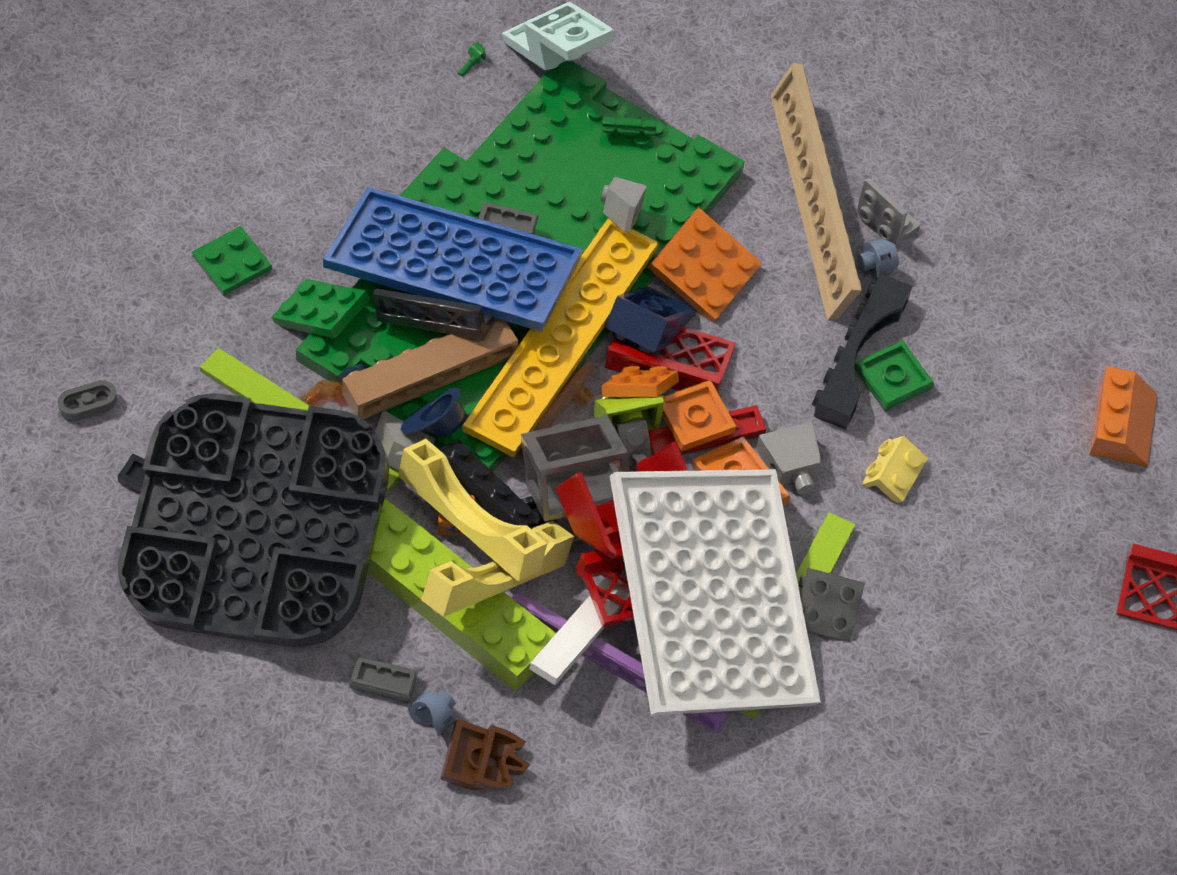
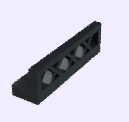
(432, 314)

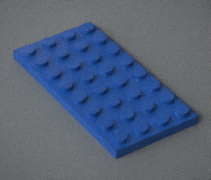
(453, 258)

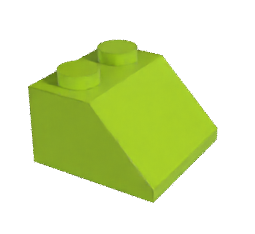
(631, 408)

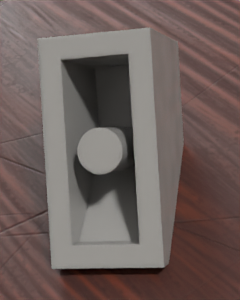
(623, 202)
(394, 440)

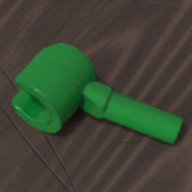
(475, 51)

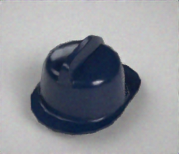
(438, 417)

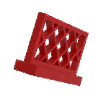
(622, 356)
(1151, 562)
(598, 564)

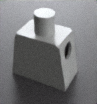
(792, 454)

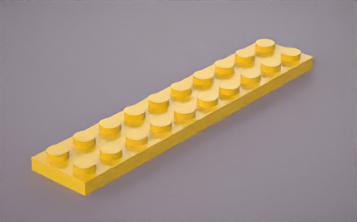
(549, 357)

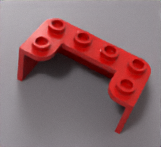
(599, 523)

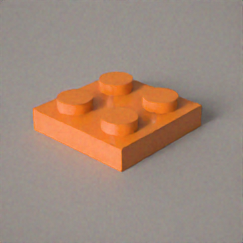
(640, 383)
(697, 415)

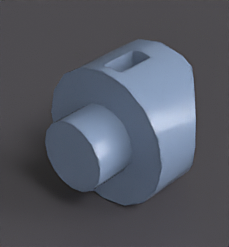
(875, 258)
(434, 710)

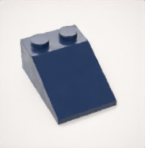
(648, 318)

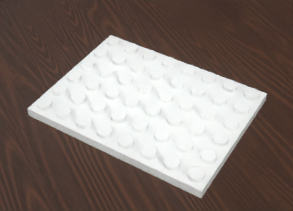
(713, 591)

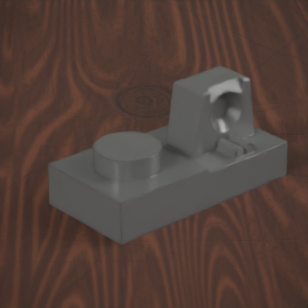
(635, 439)

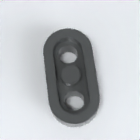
(86, 398)

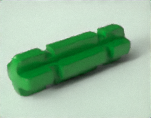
(629, 126)

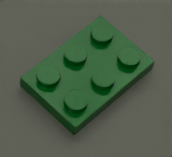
(320, 308)

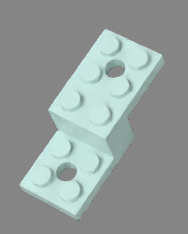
(558, 36)

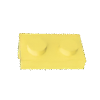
(895, 468)

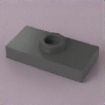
(509, 217)
(383, 679)

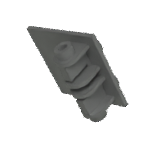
(830, 603)

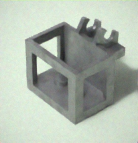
(567, 449)

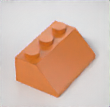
(1123, 417)

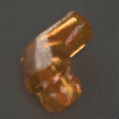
(322, 391)

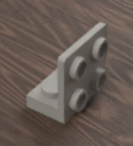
(885, 214)

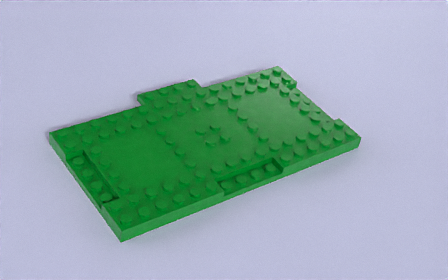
(552, 164)

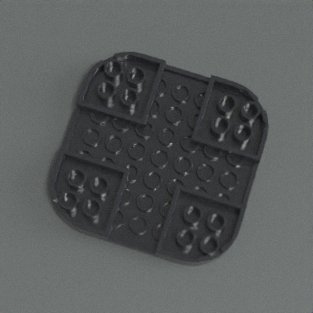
(255, 520)

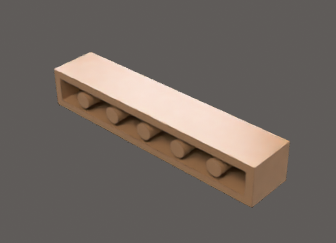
(425, 369)

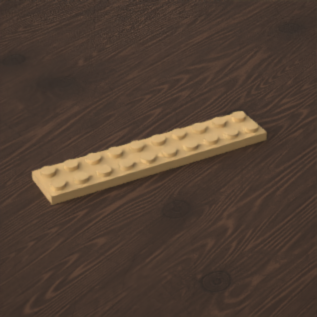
(815, 193)

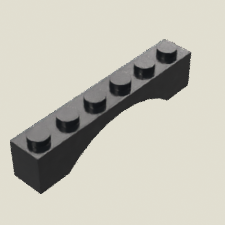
(841, 394)

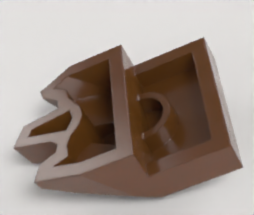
(482, 757)

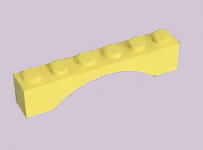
(509, 545)
(456, 587)

